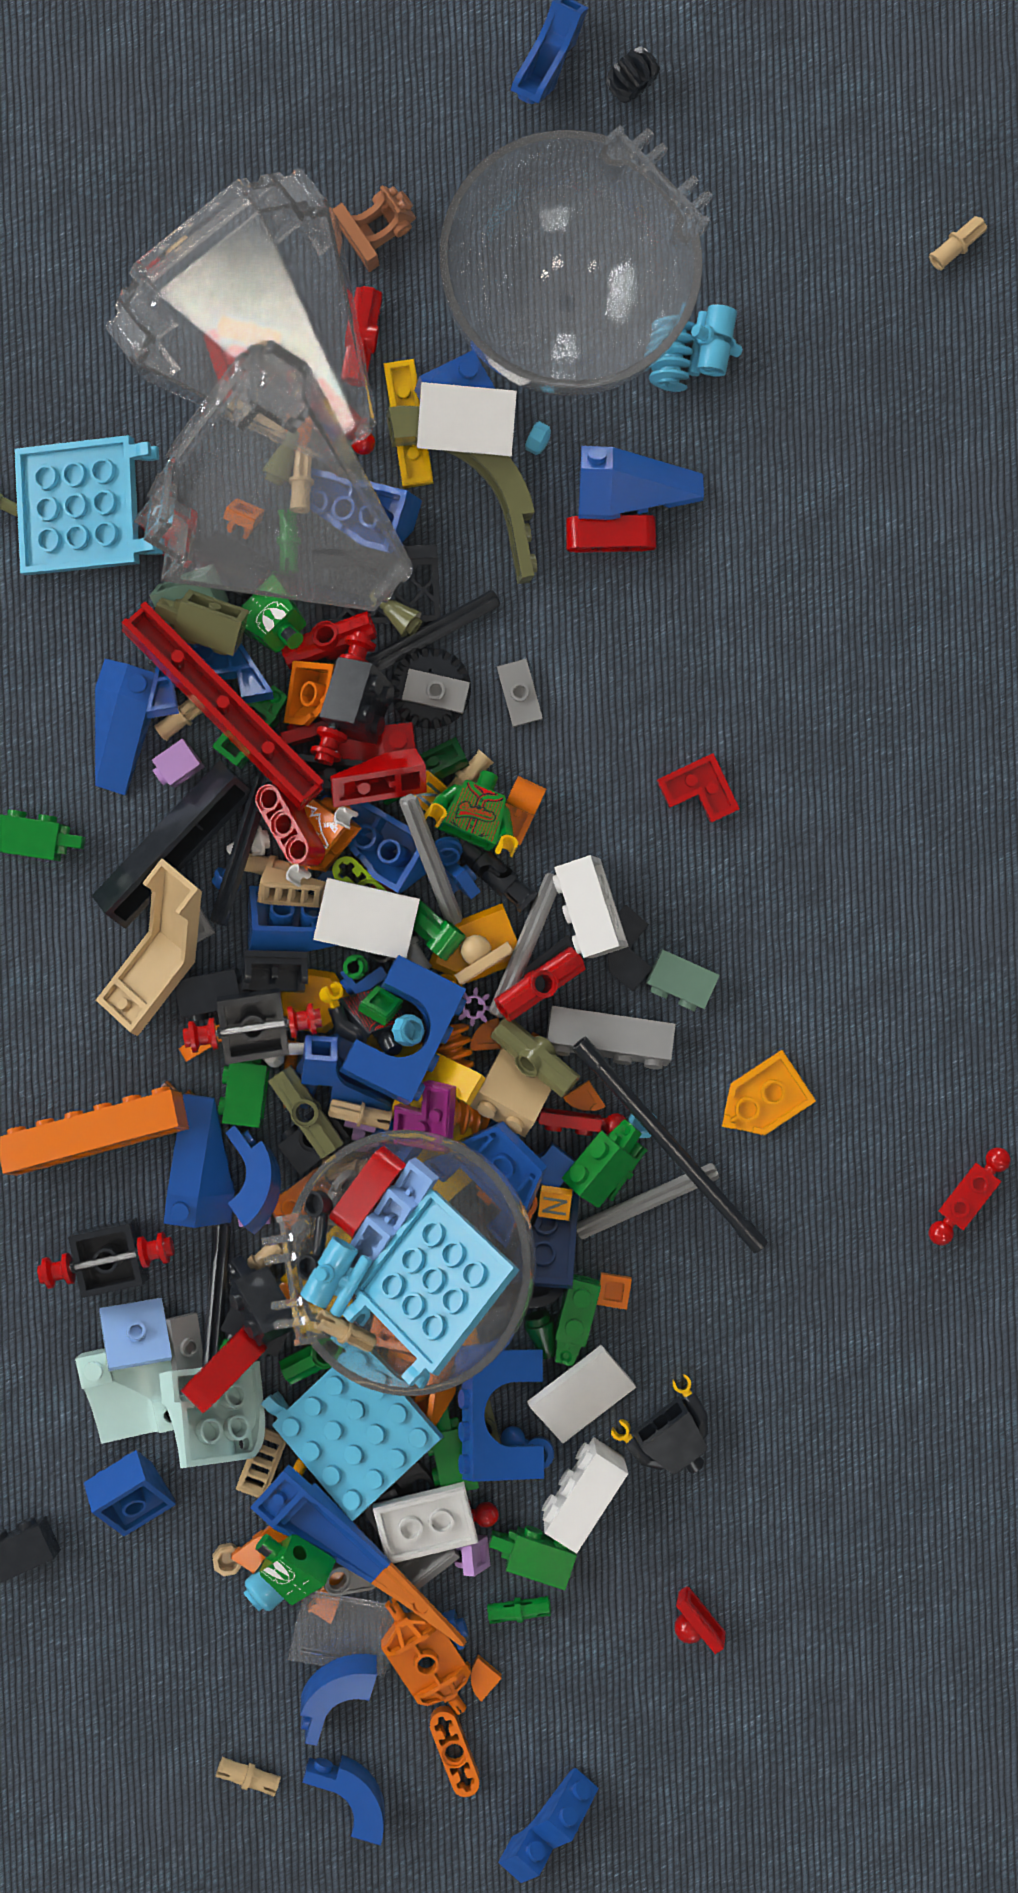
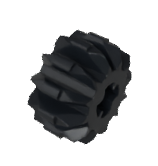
(632, 74)

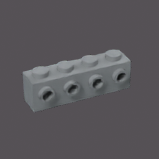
(613, 1035)

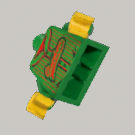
(475, 814)

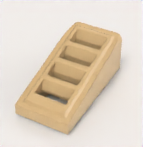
(277, 890)
(253, 1488)

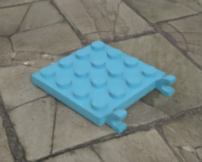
(80, 505)
(432, 1285)
(353, 1437)

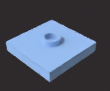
(135, 1334)

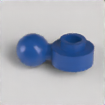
(515, 1436)

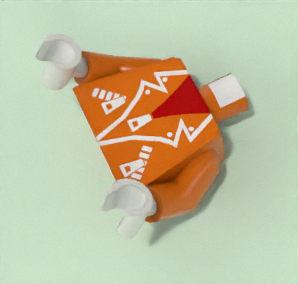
(333, 828)

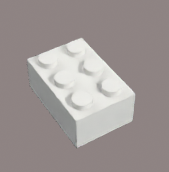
(589, 907)
(583, 1494)

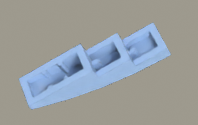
(393, 1209)

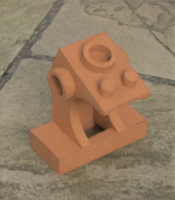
(396, 210)

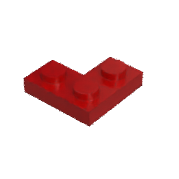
(703, 780)

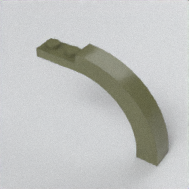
(500, 475)

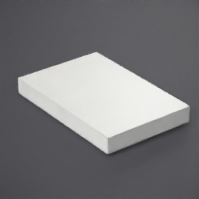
(466, 419)
(366, 918)
(581, 1394)
(425, 1523)

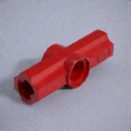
(367, 306)
(314, 643)
(524, 993)

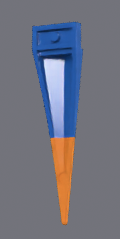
(305, 1510)

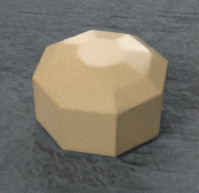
(222, 1560)

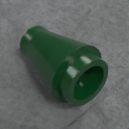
(542, 1332)

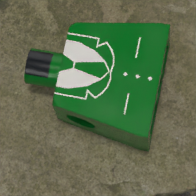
(274, 622)
(294, 1566)

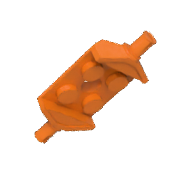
(413, 1639)

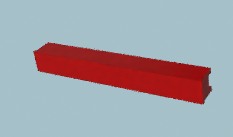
(223, 706)

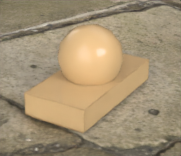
(477, 953)

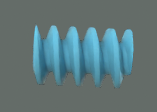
(668, 369)

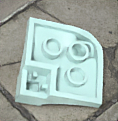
(125, 1399)
(217, 1432)

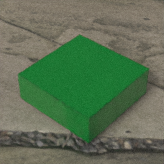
(380, 1005)

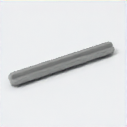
(430, 858)
(527, 939)
(641, 1203)

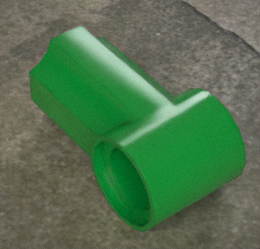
(439, 934)
(302, 1364)

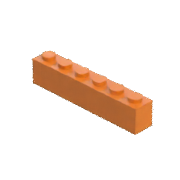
(93, 1131)

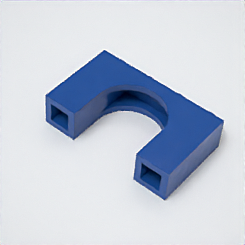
(438, 1003)
(481, 1454)

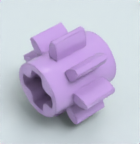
(480, 1013)

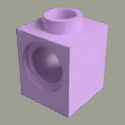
(177, 764)

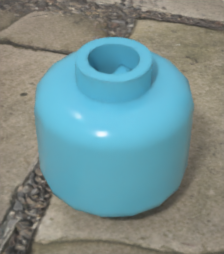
(261, 1593)

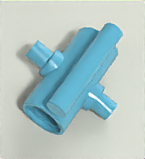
(713, 341)
(335, 1276)

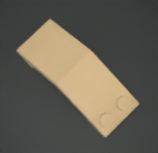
(161, 955)

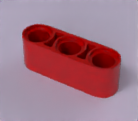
(622, 534)
(301, 832)
(367, 1190)
(222, 1370)

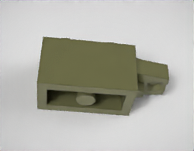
(205, 621)

